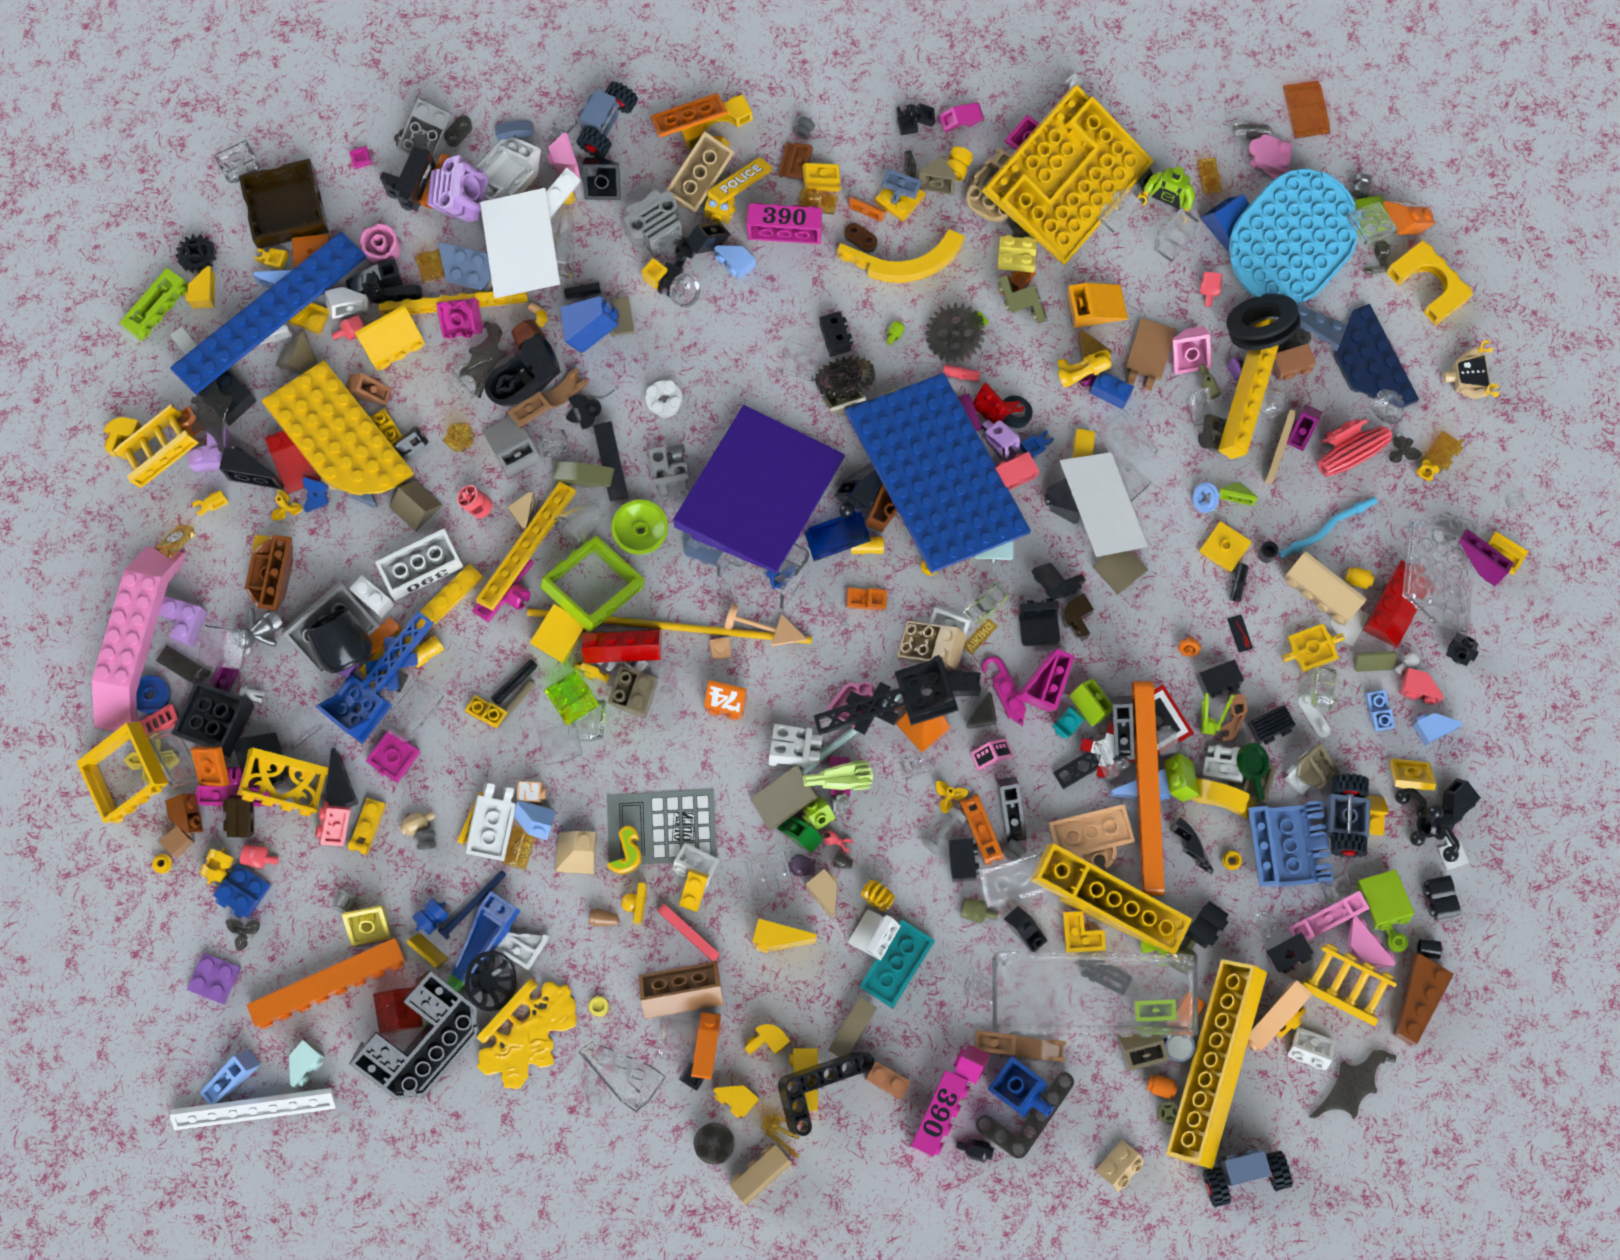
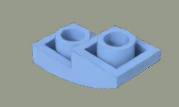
(1379, 710)

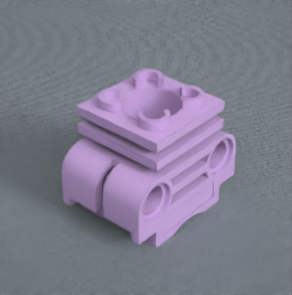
(458, 189)

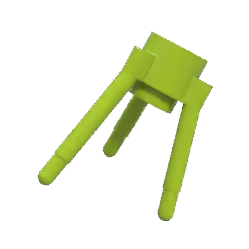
(1208, 725)

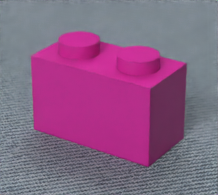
(971, 1063)

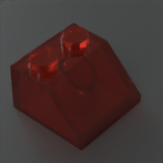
(393, 1013)

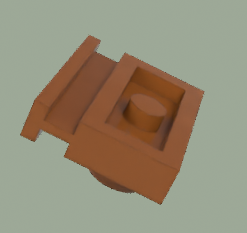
(793, 159)

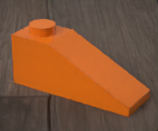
(706, 1045)

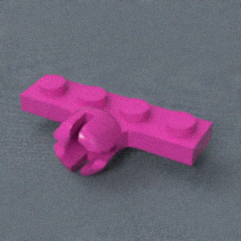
(511, 597)
(217, 794)

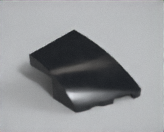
(1193, 845)

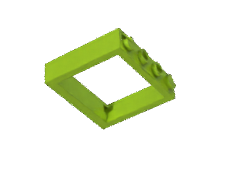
(596, 545)

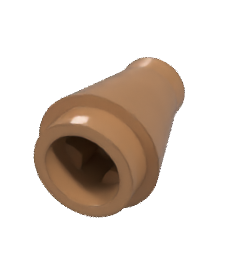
(600, 917)

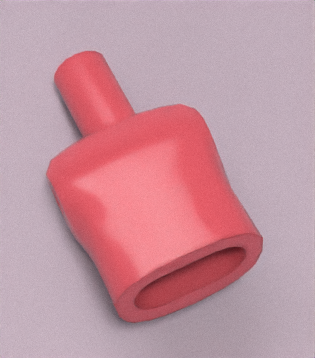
(1211, 286)
(349, 327)
(256, 856)

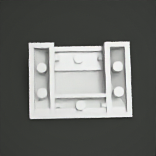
(510, 167)

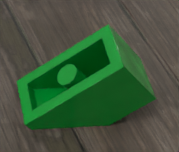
(801, 833)

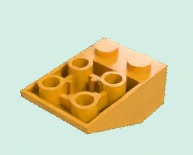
(1095, 304)

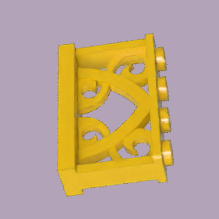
(307, 770)

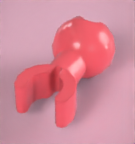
(833, 839)

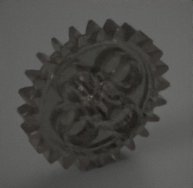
(943, 322)
(845, 377)

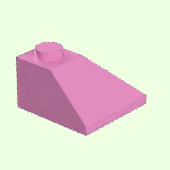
(562, 155)
(1191, 350)

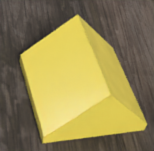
(367, 925)

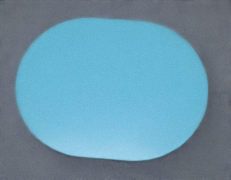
(1293, 236)

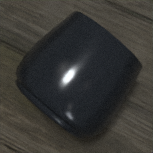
(339, 641)

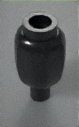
(976, 1149)

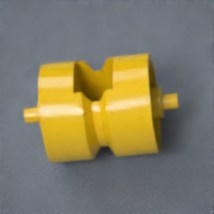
(959, 160)
(216, 865)

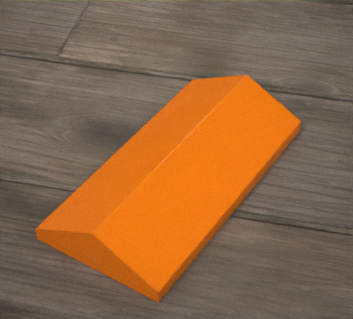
(688, 115)

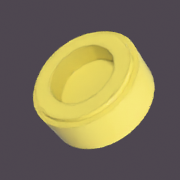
(598, 1006)

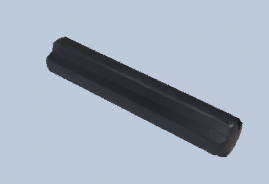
(514, 682)

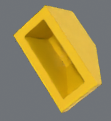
(202, 290)

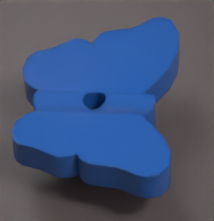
(313, 487)

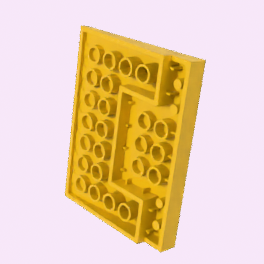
(1067, 173)

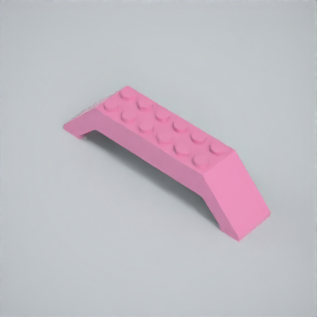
(130, 637)

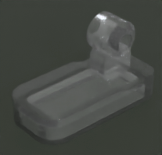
(1106, 761)

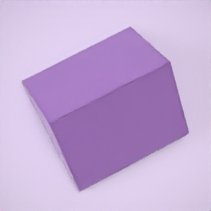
(1235, 367)

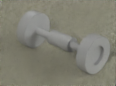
(957, 815)

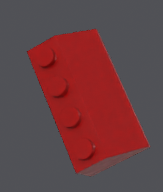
(1392, 611)
(622, 646)

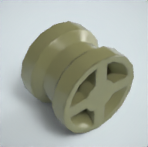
(1170, 1110)

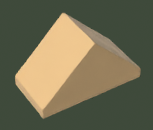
(523, 509)

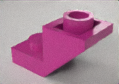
(961, 115)

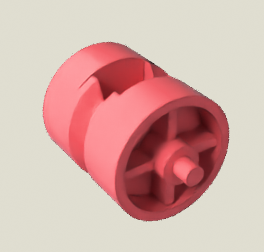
(474, 501)

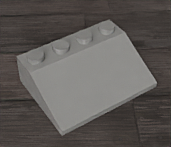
(333, 600)

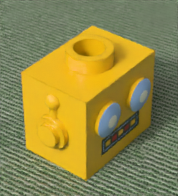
(720, 212)

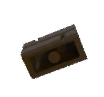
(239, 817)

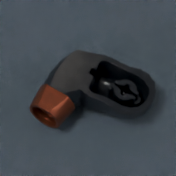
(525, 372)

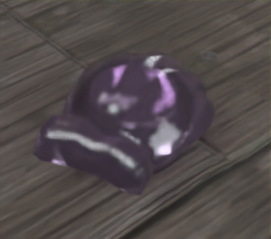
(802, 865)

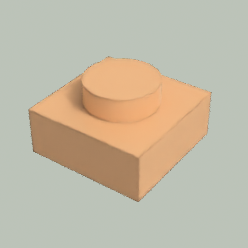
(720, 648)

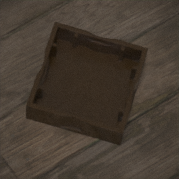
(283, 203)

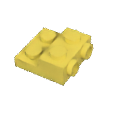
(1017, 254)

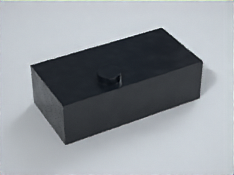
(241, 396)

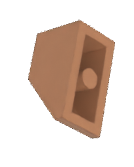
(368, 389)

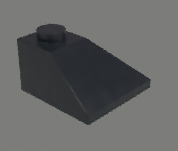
(601, 179)
(1062, 501)

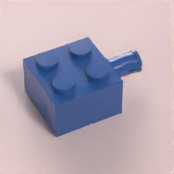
(1020, 1089)

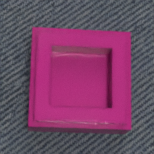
(360, 157)

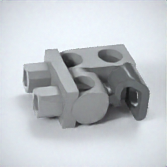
(669, 475)

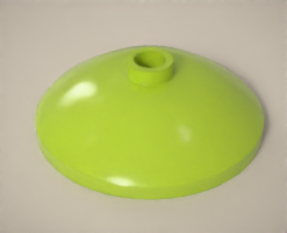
(636, 516)

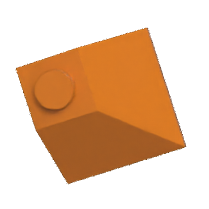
(924, 733)

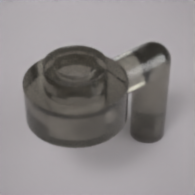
(1382, 251)

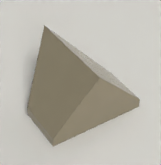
(297, 355)

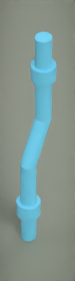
(1357, 508)

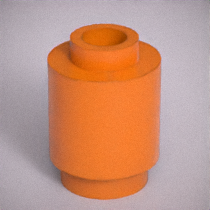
(1162, 1086)

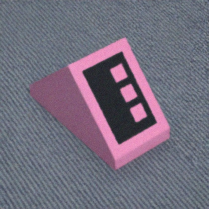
(991, 754)

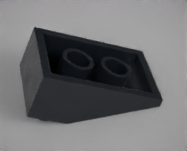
(243, 468)

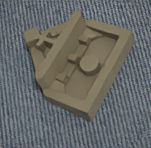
(625, 321)

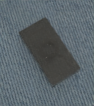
(1251, 130)

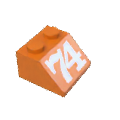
(1409, 217)
(725, 700)

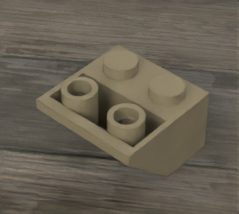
(633, 692)
(1142, 1051)

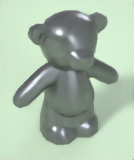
(258, 629)

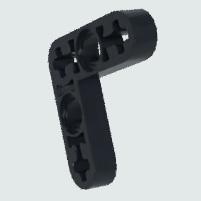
(378, 294)

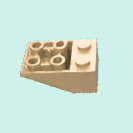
(926, 641)

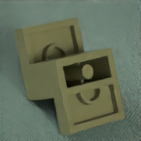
(1022, 299)

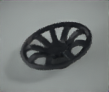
(487, 980)

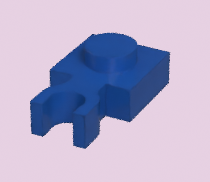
(1035, 445)

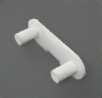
(1314, 716)

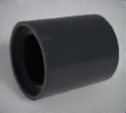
(1268, 558)
(1429, 948)

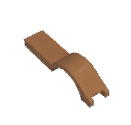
(547, 400)
(1020, 1046)

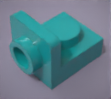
(1068, 723)

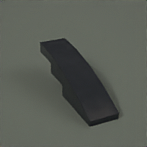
(610, 458)

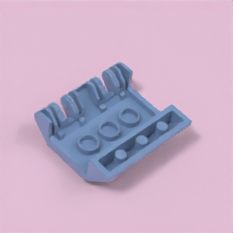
(1288, 845)

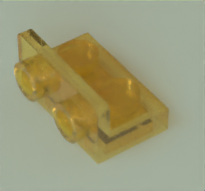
(430, 265)
(1443, 450)

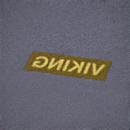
(980, 636)

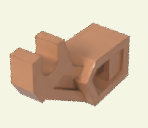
(1236, 722)

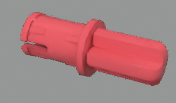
(961, 373)

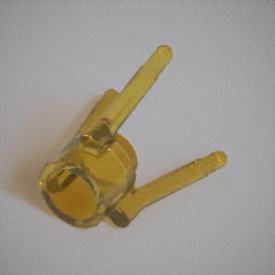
(772, 1125)

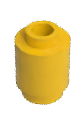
(1359, 577)

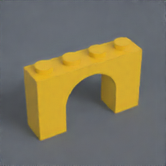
(1424, 259)

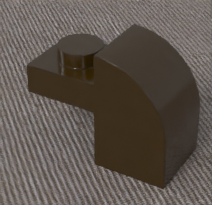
(1075, 613)

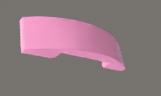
(1330, 916)

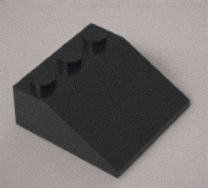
(213, 718)

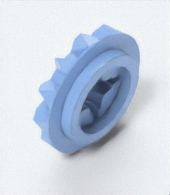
(1199, 497)

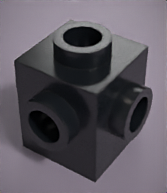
(1462, 649)

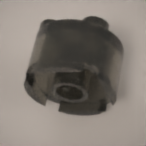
(704, 1149)

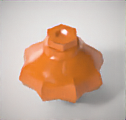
(1189, 647)

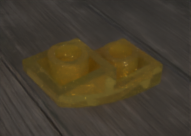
(1209, 176)
(828, 201)

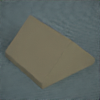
(938, 177)
(414, 504)

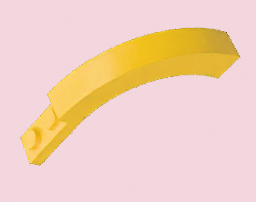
(906, 270)

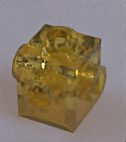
(459, 437)

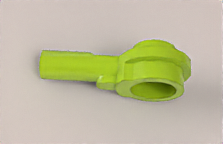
(1396, 941)

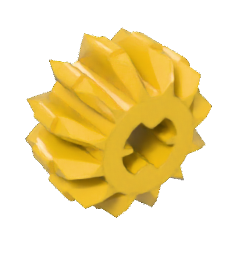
(877, 895)

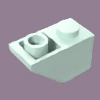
(302, 1063)

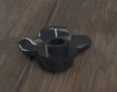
(581, 412)

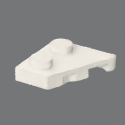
(522, 948)

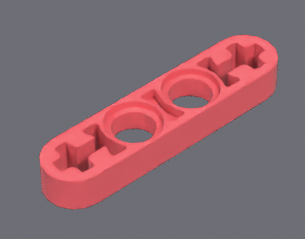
(688, 932)

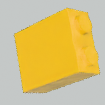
(558, 634)

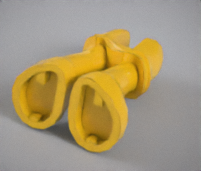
(1093, 363)

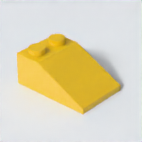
(777, 937)

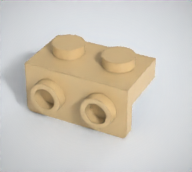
(1120, 1165)

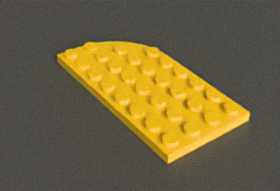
(336, 433)

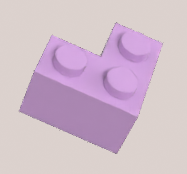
(208, 457)
(186, 619)

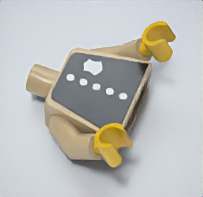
(1471, 374)

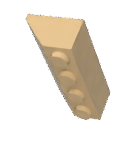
(699, 172)
(1324, 589)

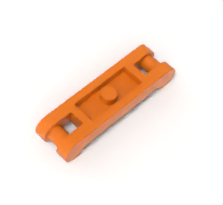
(981, 829)

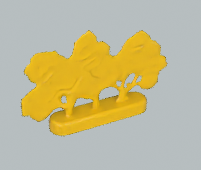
(528, 1039)

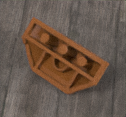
(270, 572)

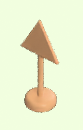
(784, 632)

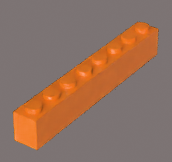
(326, 983)

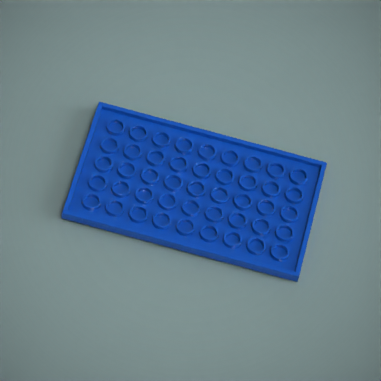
(937, 472)

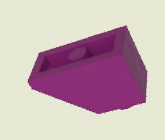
(1304, 427)

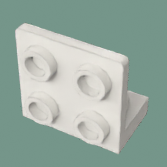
(874, 934)

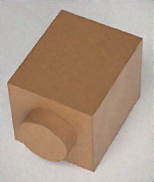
(176, 841)

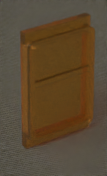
(1306, 109)

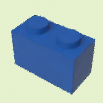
(1112, 390)

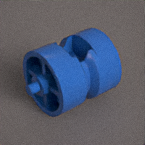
(430, 916)

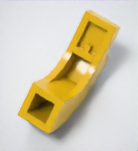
(1224, 796)

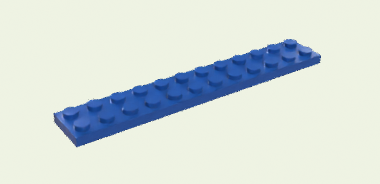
(268, 313)

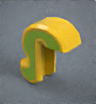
(632, 853)

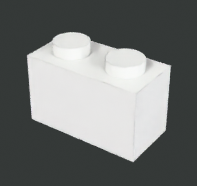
(371, 596)

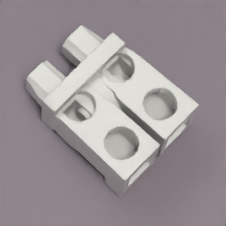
(793, 745)

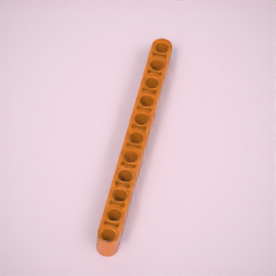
(1148, 788)

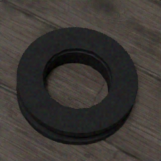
(1269, 335)

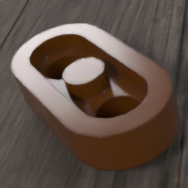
(858, 239)

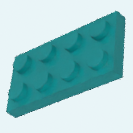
(897, 967)

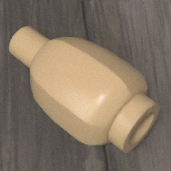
(415, 823)

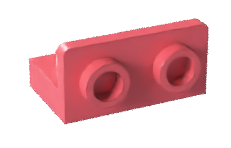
(332, 824)

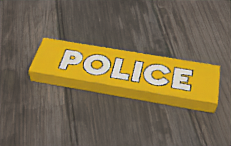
(739, 181)

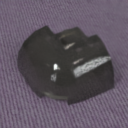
(1212, 432)

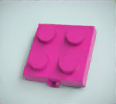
(392, 757)

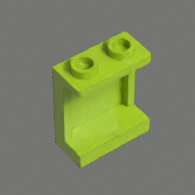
(1386, 899)

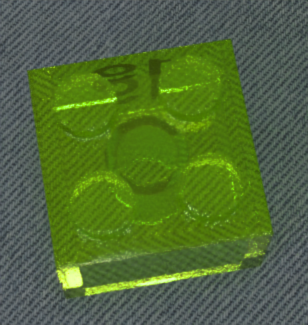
(571, 697)

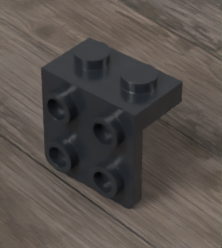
(1054, 583)
(1039, 622)

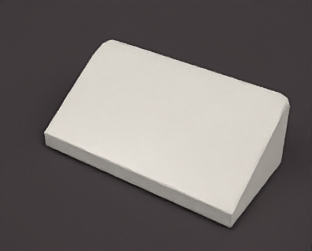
(949, 617)

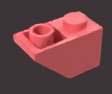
(1421, 686)

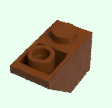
(185, 813)

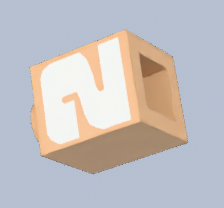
(531, 792)

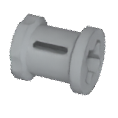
(344, 902)

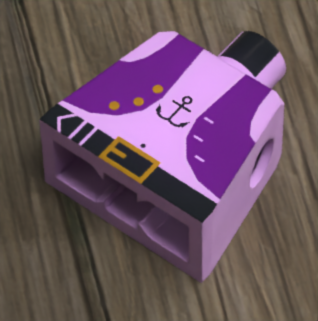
(1001, 440)

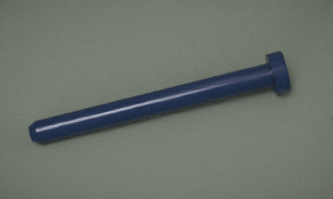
(471, 905)

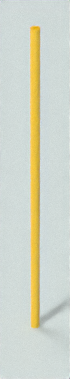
(678, 627)

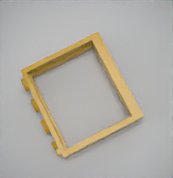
(96, 783)

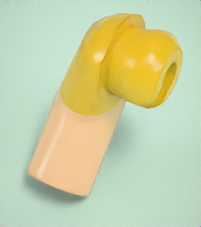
(541, 314)

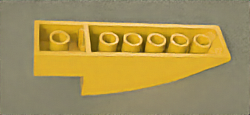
(1109, 899)

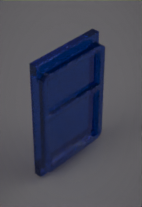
(836, 535)

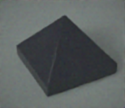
(1144, 178)

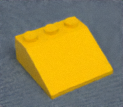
(390, 338)

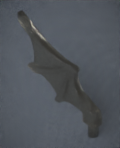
(484, 358)
(211, 412)
(1354, 1084)

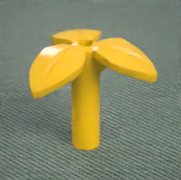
(283, 499)
(950, 793)

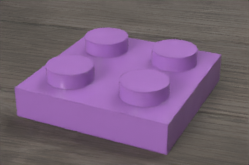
(213, 978)

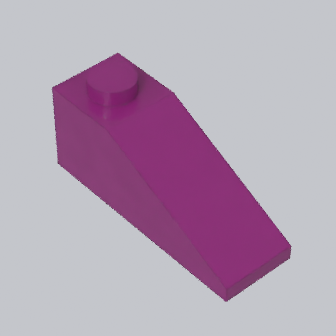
(1486, 560)

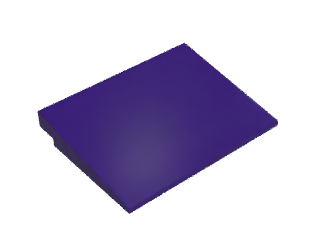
(758, 490)

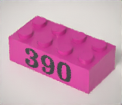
(784, 223)
(939, 1113)

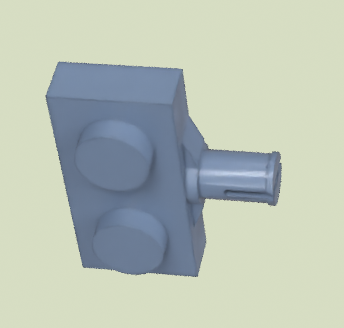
(900, 185)

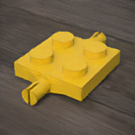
(1312, 647)

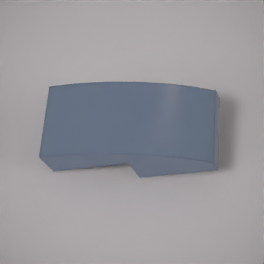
(520, 128)

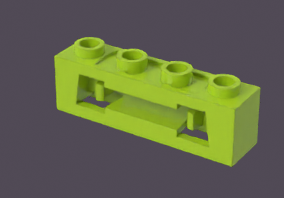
(154, 304)

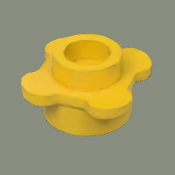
(1427, 465)

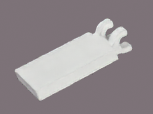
(491, 824)

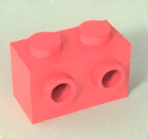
(1017, 471)

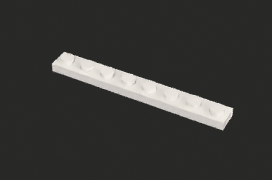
(556, 196)
(252, 1109)

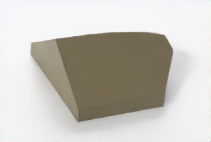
(1316, 767)

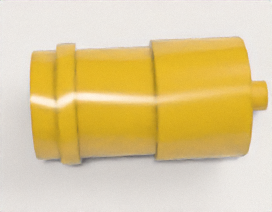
(875, 546)
(428, 650)

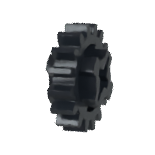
(193, 248)

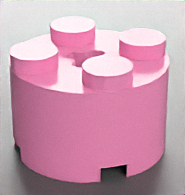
(380, 244)

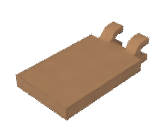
(1149, 352)

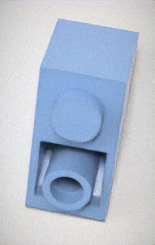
(736, 259)

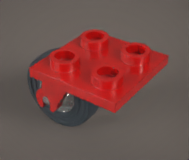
(1011, 411)

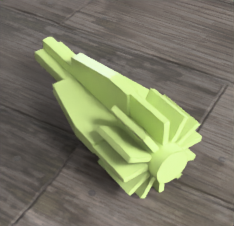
(842, 777)

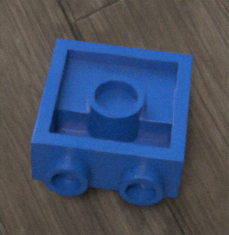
(241, 892)

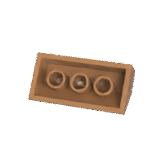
(680, 990)

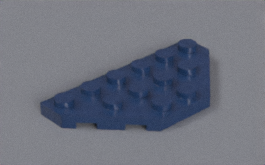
(1370, 360)

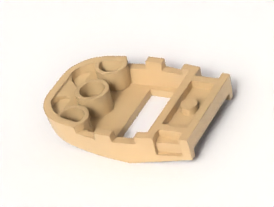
(977, 200)

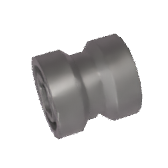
(1361, 186)

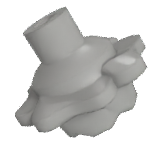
(840, 804)

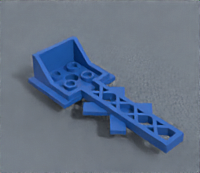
(355, 691)

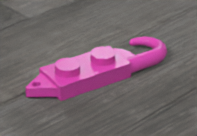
(1006, 691)

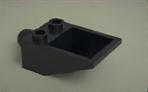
(858, 490)

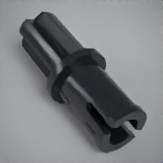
(582, 290)
(1239, 582)

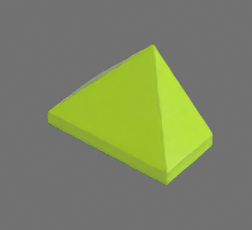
(1238, 493)

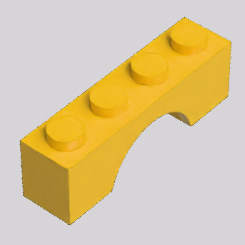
(738, 114)

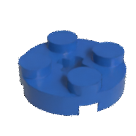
(160, 689)

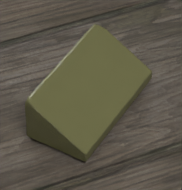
(1375, 661)

